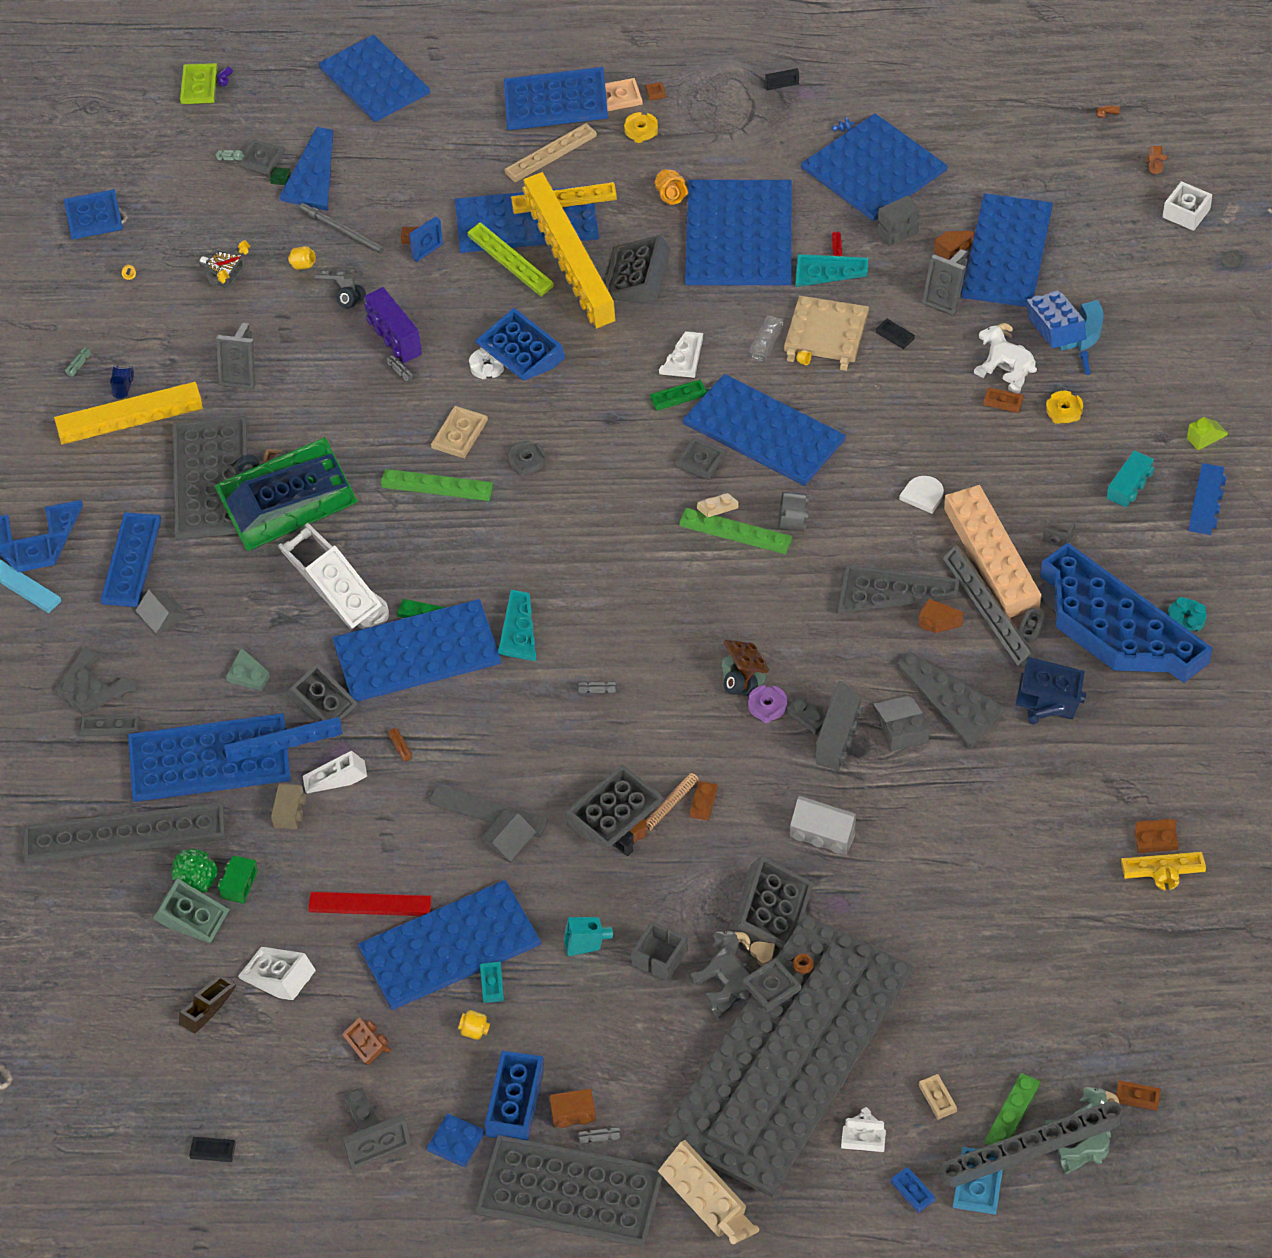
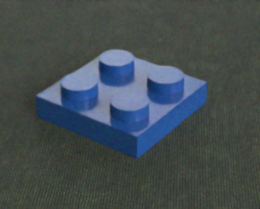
(426, 238)
(456, 1140)

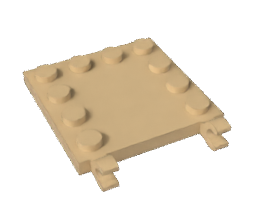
(826, 329)

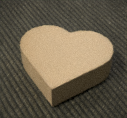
(762, 952)

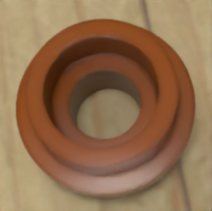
(803, 959)

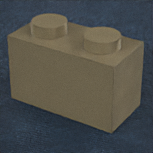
(288, 806)

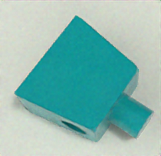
(584, 935)

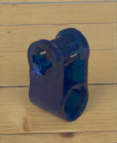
(121, 381)

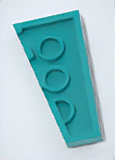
(825, 269)
(517, 632)

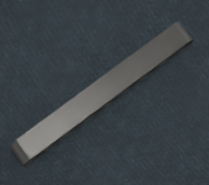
(1026, 1152)

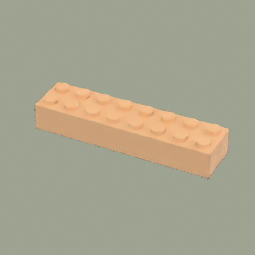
(992, 550)

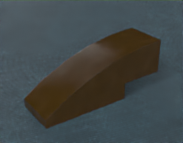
(206, 1003)

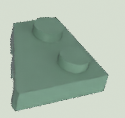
(248, 672)

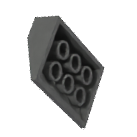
(638, 270)
(613, 807)
(771, 903)

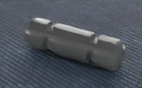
(400, 368)
(597, 687)
(600, 1134)

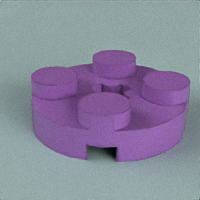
(767, 712)

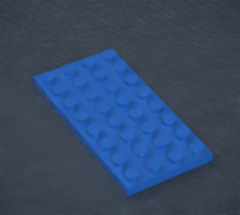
(515, 229)
(1007, 250)
(764, 429)
(416, 650)
(195, 759)
(448, 944)

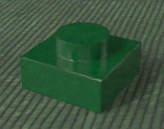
(280, 176)

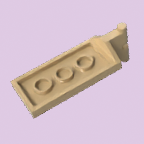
(707, 1194)

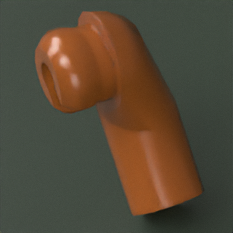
(1102, 110)

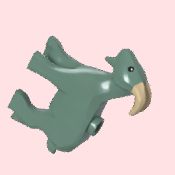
(1092, 1148)

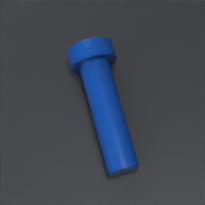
(1084, 356)

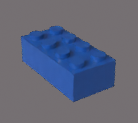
(1056, 319)
(514, 1095)

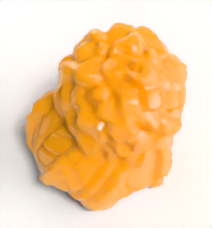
(671, 186)

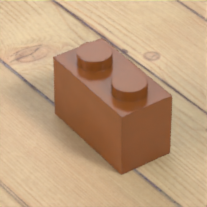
(572, 1108)

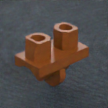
(1155, 159)

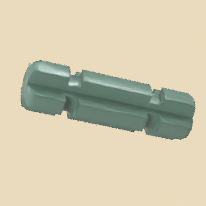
(231, 155)
(77, 362)

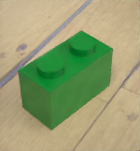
(238, 879)

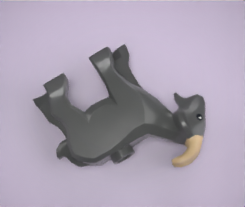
(726, 970)

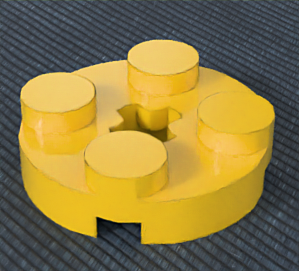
(648, 127)
(1061, 415)

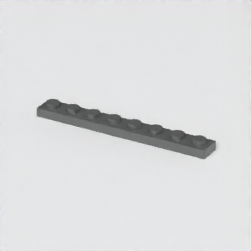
(988, 606)

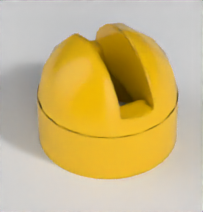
(132, 273)
(803, 357)

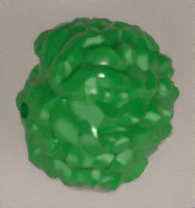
(194, 869)

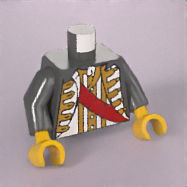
(225, 266)

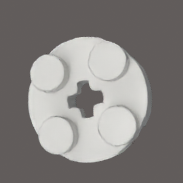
(482, 371)

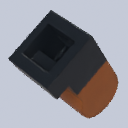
(626, 842)

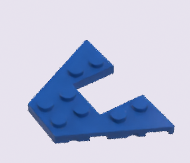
(41, 549)

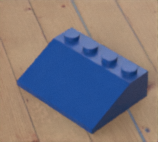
(521, 346)

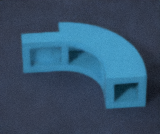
(1093, 316)

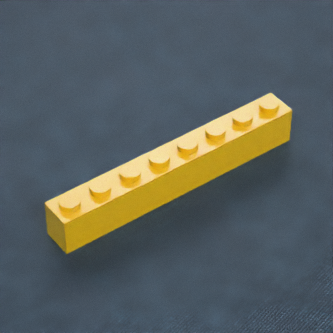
(128, 412)

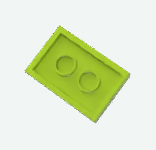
(198, 83)

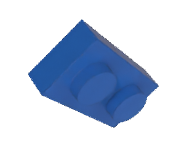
(912, 1189)

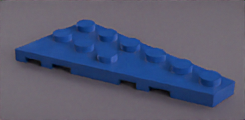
(312, 174)

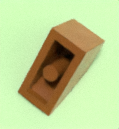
(952, 242)
(939, 617)

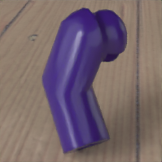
(222, 78)

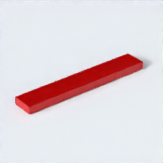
(369, 904)

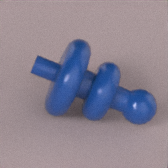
(842, 126)

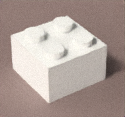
(1187, 205)

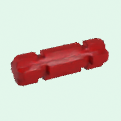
(836, 244)

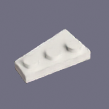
(685, 357)

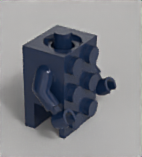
(1050, 690)

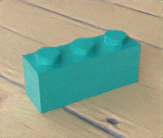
(1130, 479)

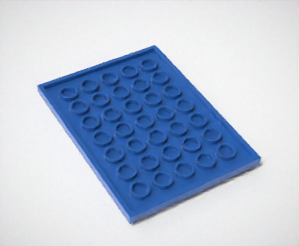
(739, 232)

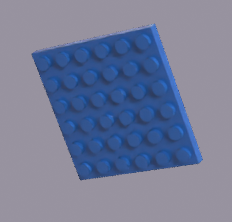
(873, 166)

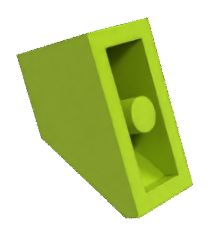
(1205, 432)

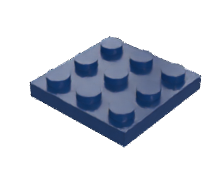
(93, 214)

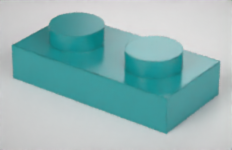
(492, 982)

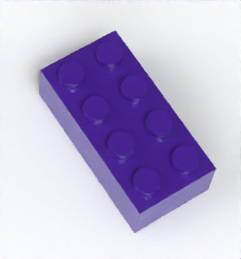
(392, 325)

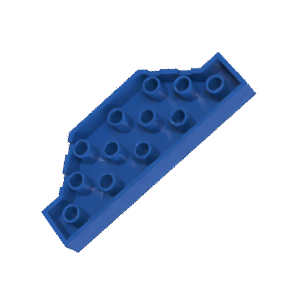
(1117, 621)

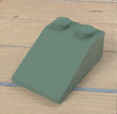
(190, 912)

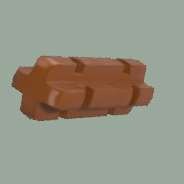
(400, 744)

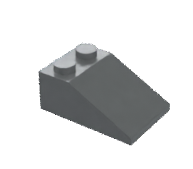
(321, 695)
(902, 722)

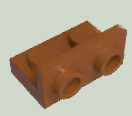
(1156, 835)
(366, 1040)

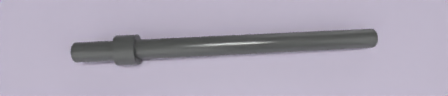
(316, 214)

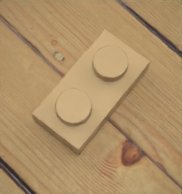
(717, 505)
(937, 1096)

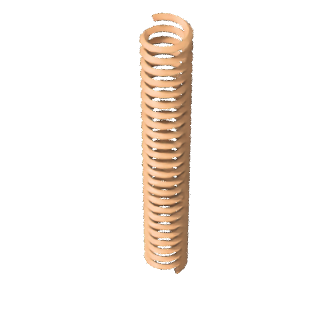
(669, 798)

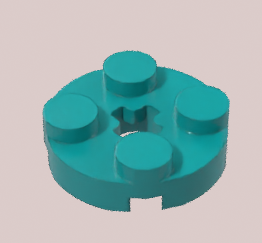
(1191, 607)

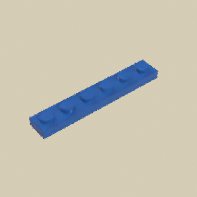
(283, 739)

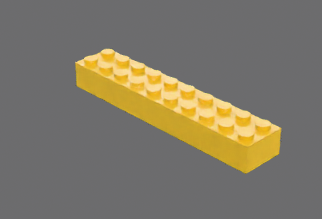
(569, 250)

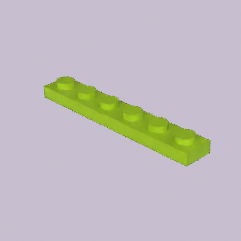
(510, 259)

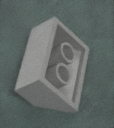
(823, 825)

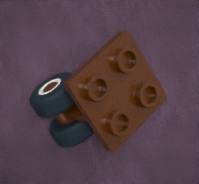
(748, 661)

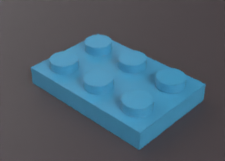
(979, 1194)

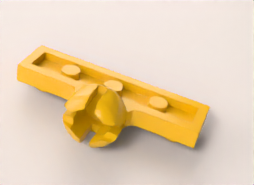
(1164, 868)

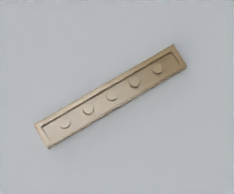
(550, 152)

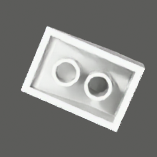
(278, 972)

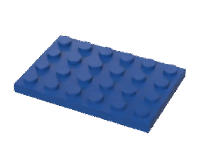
(374, 78)
(555, 98)

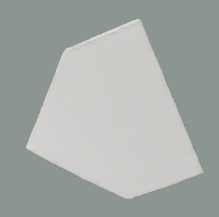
(864, 1133)

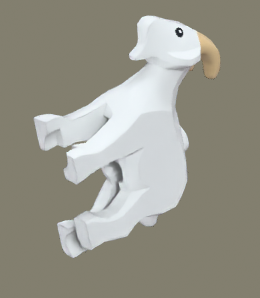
(1006, 356)

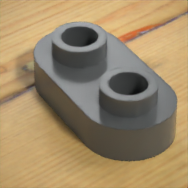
(1030, 626)

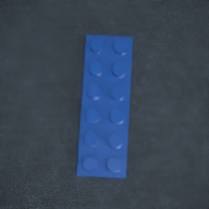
(131, 559)

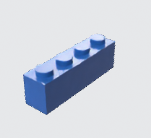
(1207, 498)

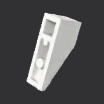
(336, 773)

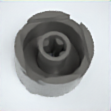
(793, 511)

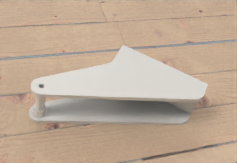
(335, 580)

